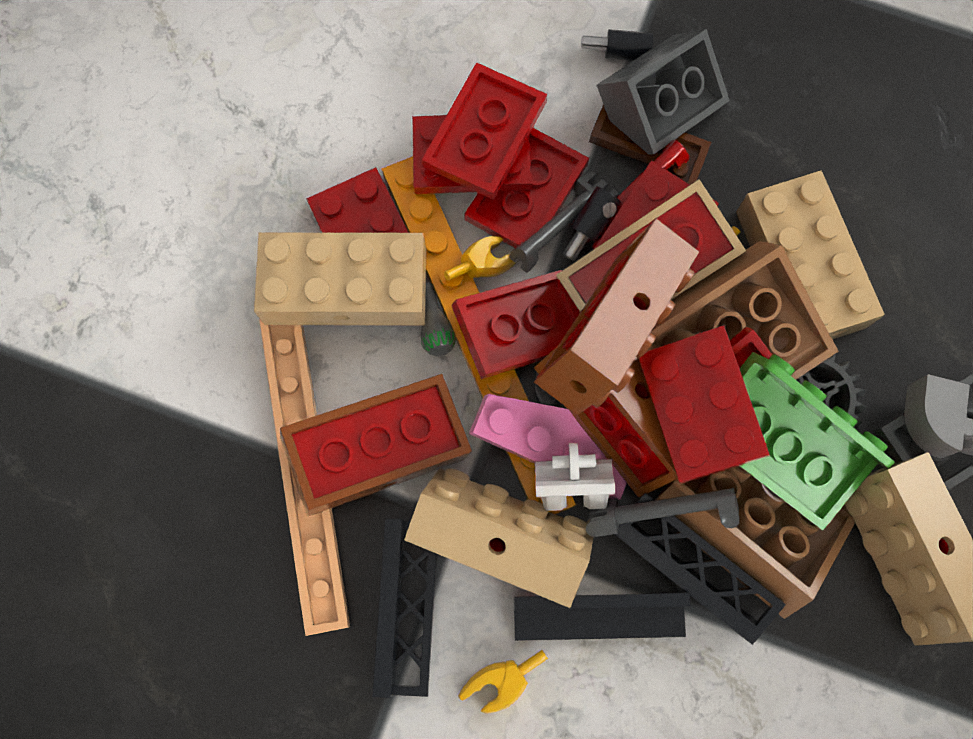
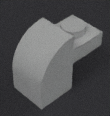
(937, 416)

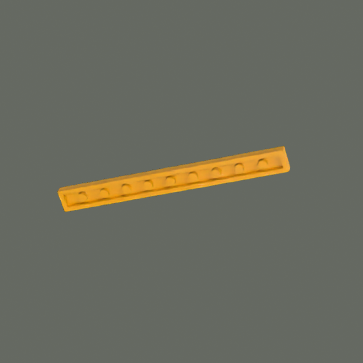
(424, 215)

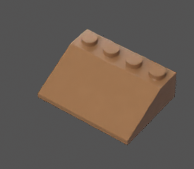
(756, 293)
(771, 538)

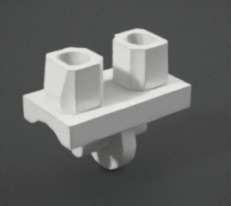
(573, 477)

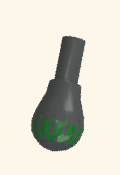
(437, 334)

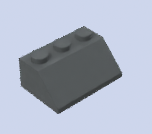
(665, 90)

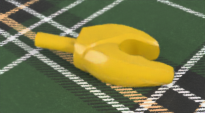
(479, 261)
(507, 679)

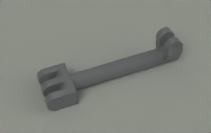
(528, 250)
(607, 520)

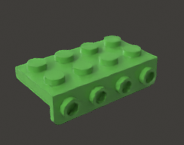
(812, 449)

